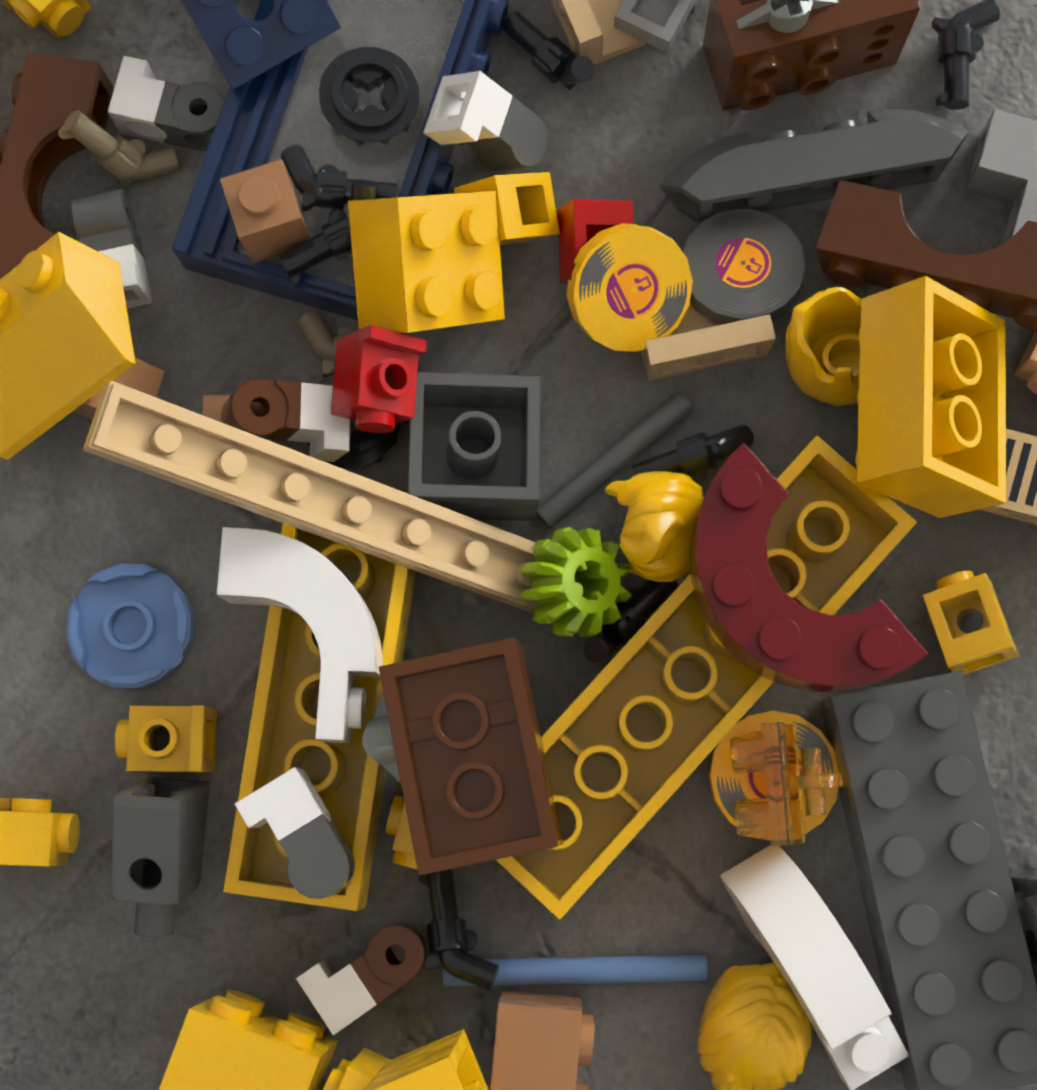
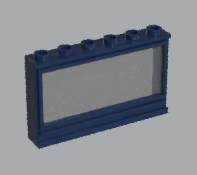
(285, 110)

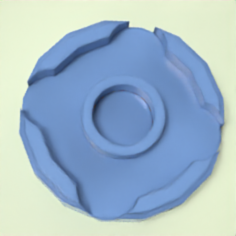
(130, 626)

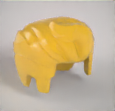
(825, 346)
(658, 523)
(753, 1030)

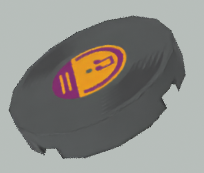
(744, 266)

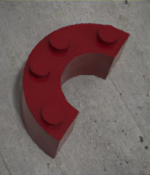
(759, 619)

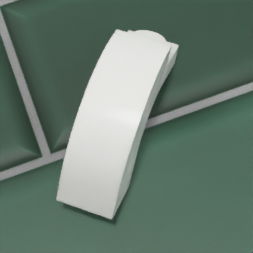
(286, 573)
(817, 964)

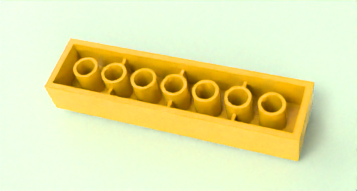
(681, 690)

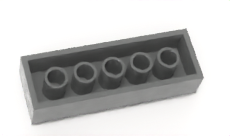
(936, 884)

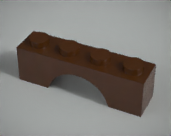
(32, 149)
(872, 244)

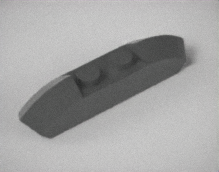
(793, 169)

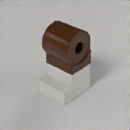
(289, 413)
(388, 964)

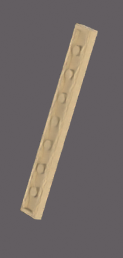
(308, 494)

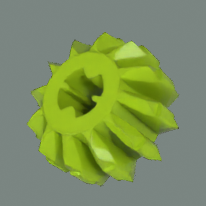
(575, 582)

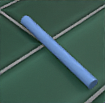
(594, 970)

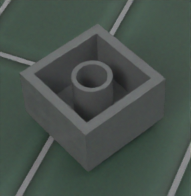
(477, 444)

